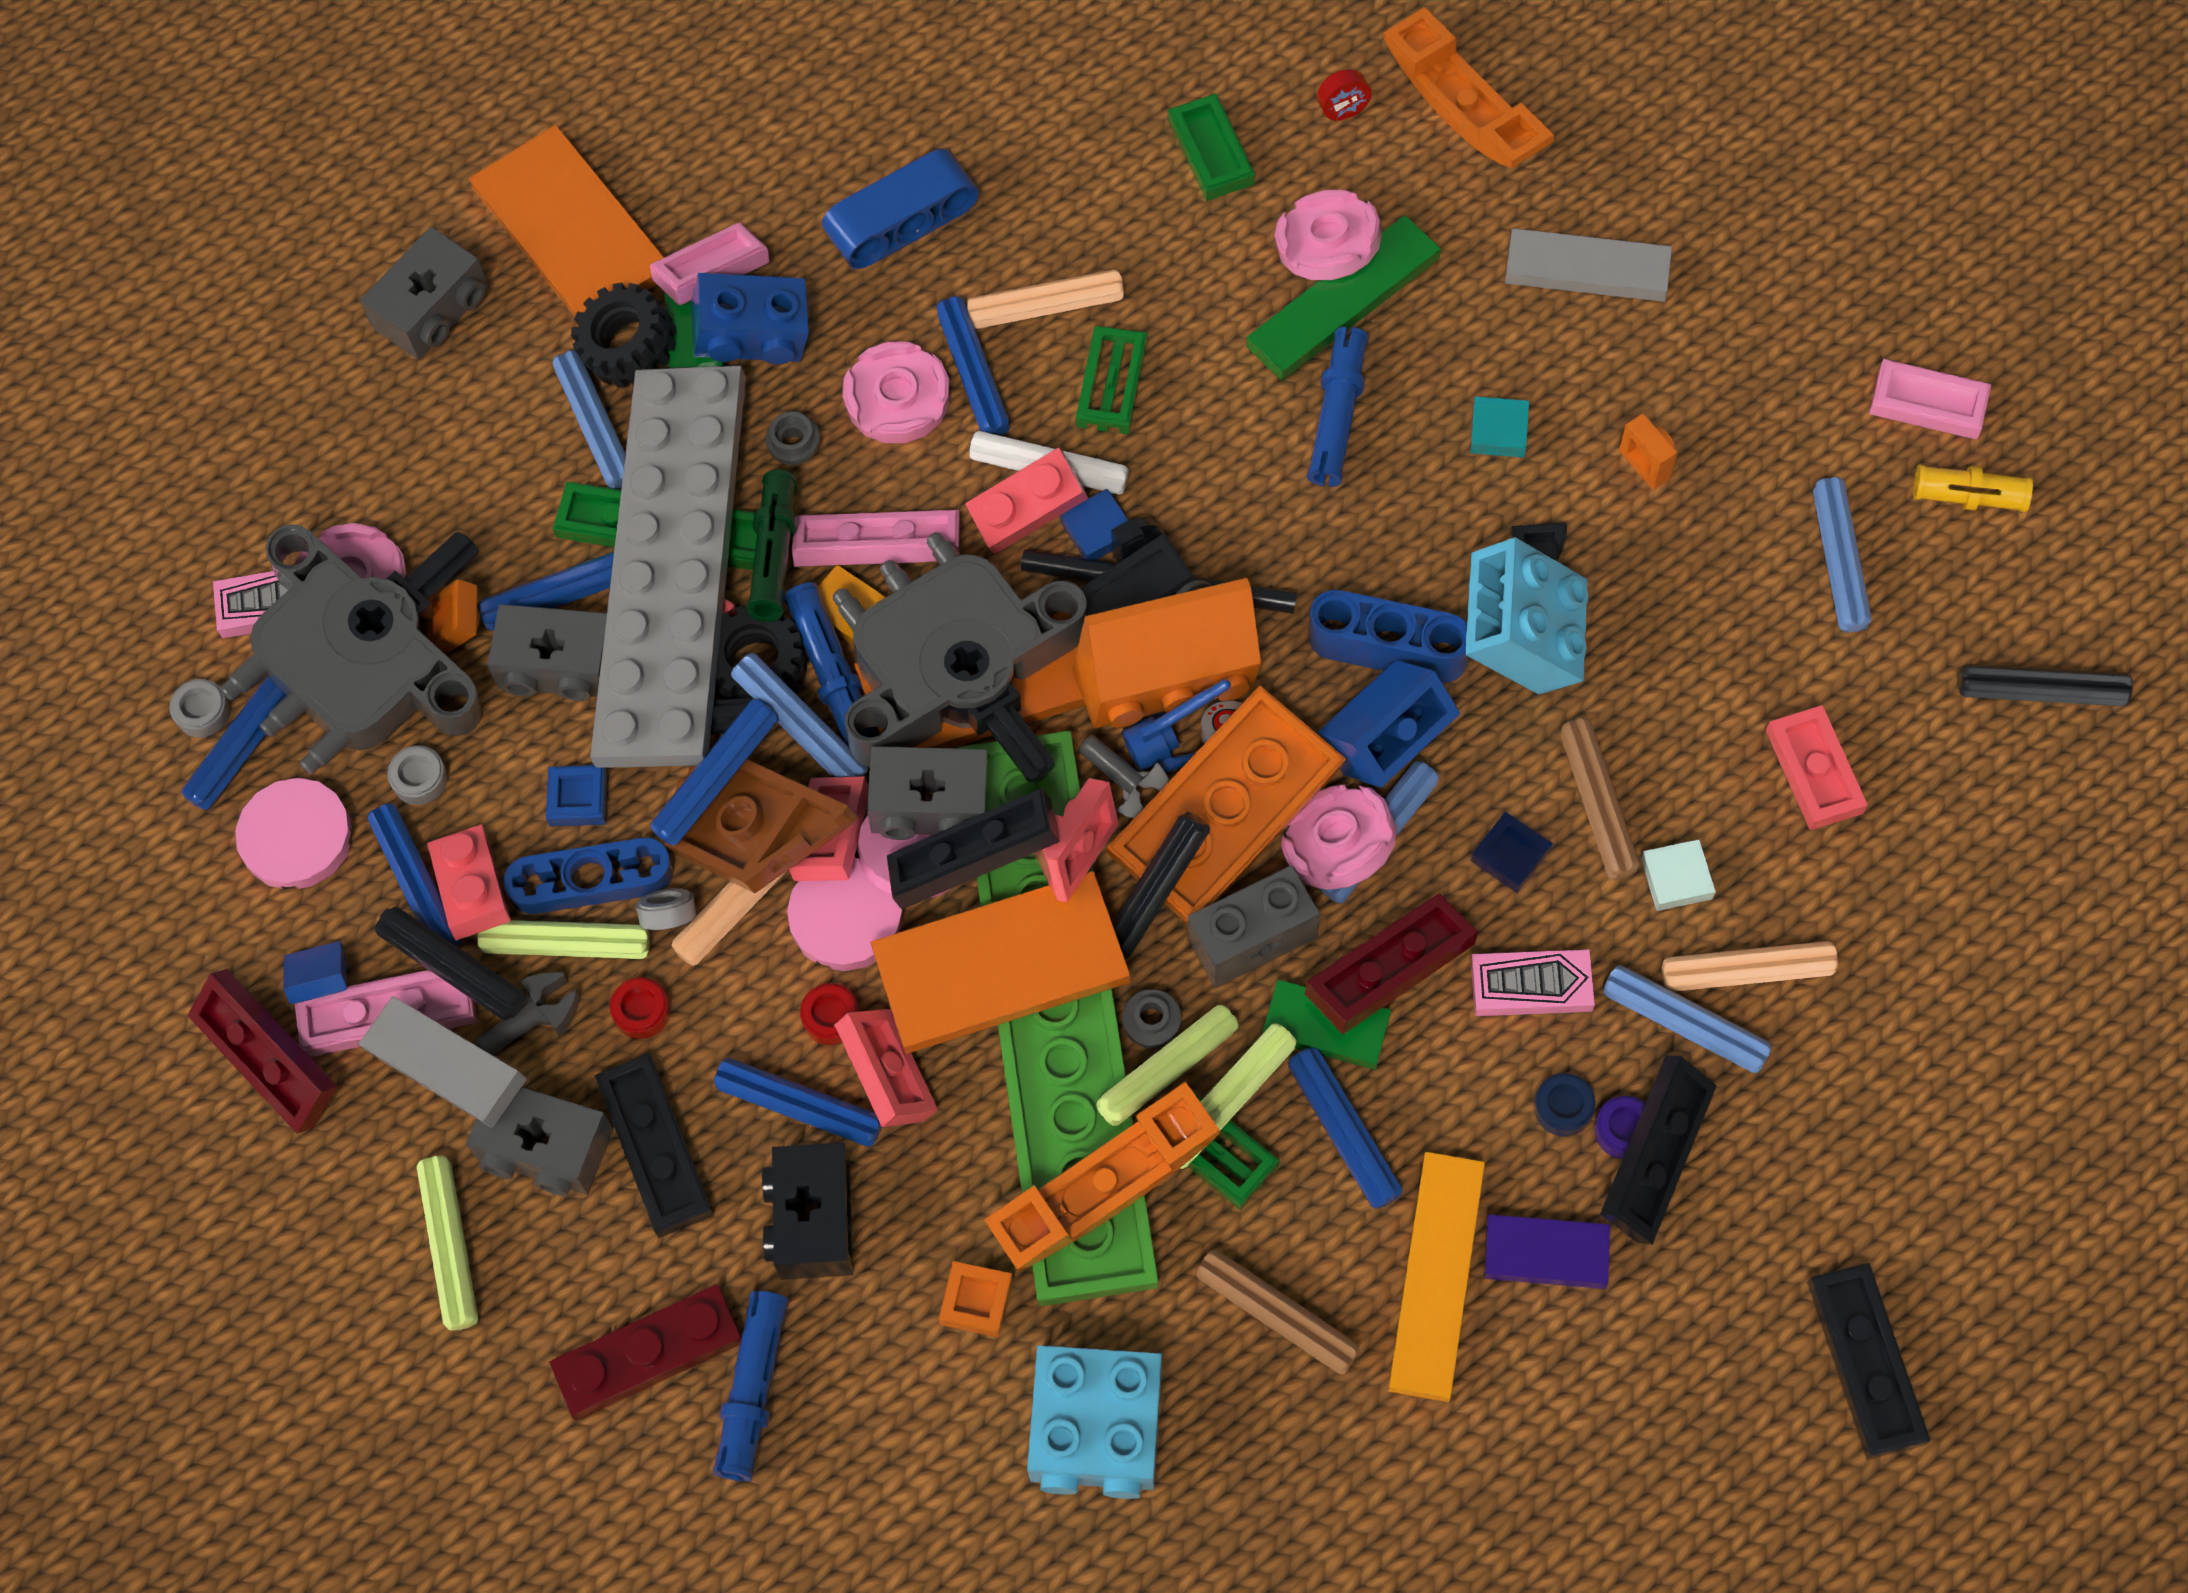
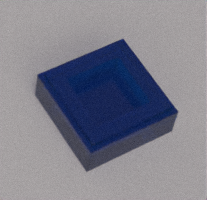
(1511, 852)

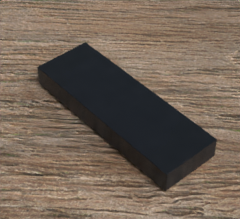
(972, 848)
(654, 1145)
(1658, 1149)
(1868, 1361)

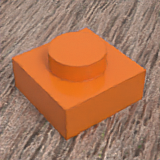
(1648, 450)
(455, 616)
(976, 1299)

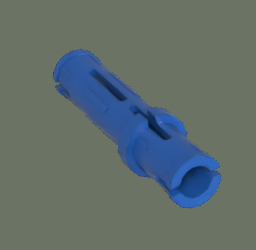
(1341, 387)
(837, 683)
(747, 1401)

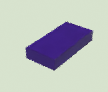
(1547, 1251)

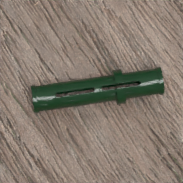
(774, 527)

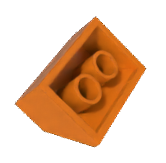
(1167, 652)

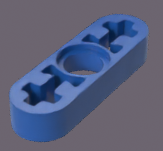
(550, 899)

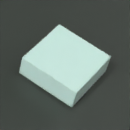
(1678, 875)

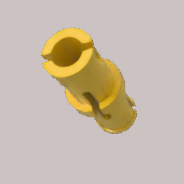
(2010, 491)

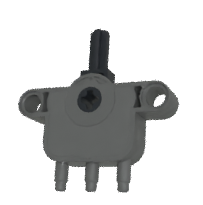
(953, 655)
(334, 671)

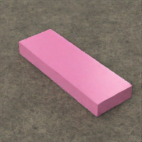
(871, 537)
(343, 1018)

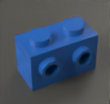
(749, 318)
(1390, 722)

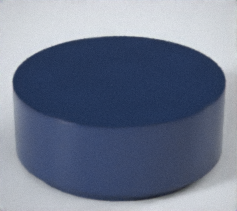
(1564, 1104)

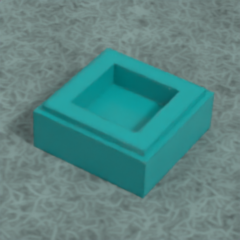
(1499, 427)

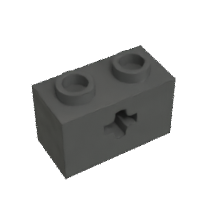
(425, 293)
(547, 651)
(905, 774)
(1253, 926)
(565, 1163)

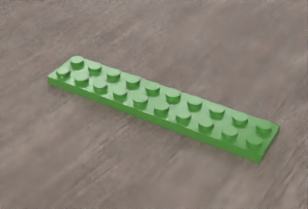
(1059, 1070)

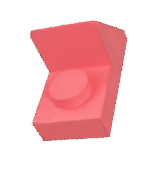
(1082, 835)

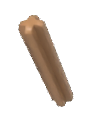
(1599, 798)
(1278, 1311)

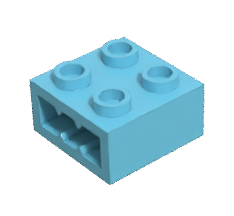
(1526, 616)
(1095, 1420)

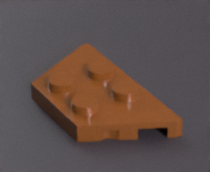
(761, 827)

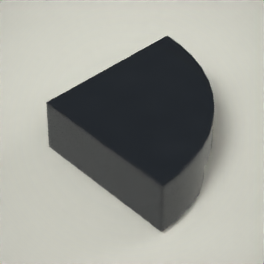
(1132, 536)
(1543, 537)

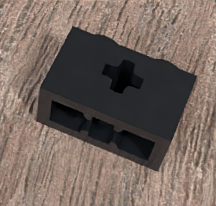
(825, 1242)

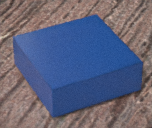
(1091, 524)
(576, 796)
(315, 972)

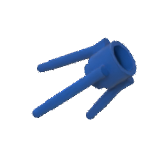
(1153, 737)

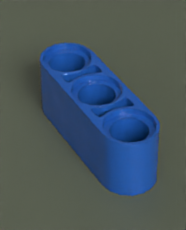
(900, 208)
(1369, 616)

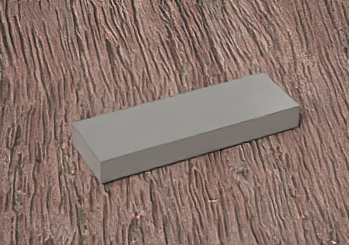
(1588, 265)
(442, 1062)

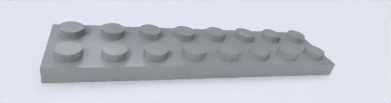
(669, 568)

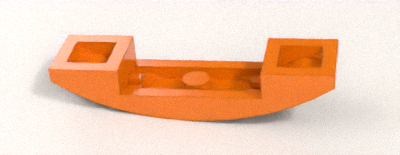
(1461, 95)
(1105, 1180)

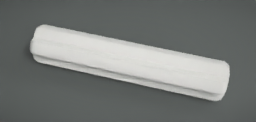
(1019, 454)

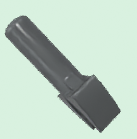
(1123, 774)
(533, 1012)

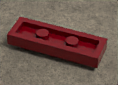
(1390, 963)
(262, 1051)
(646, 1352)

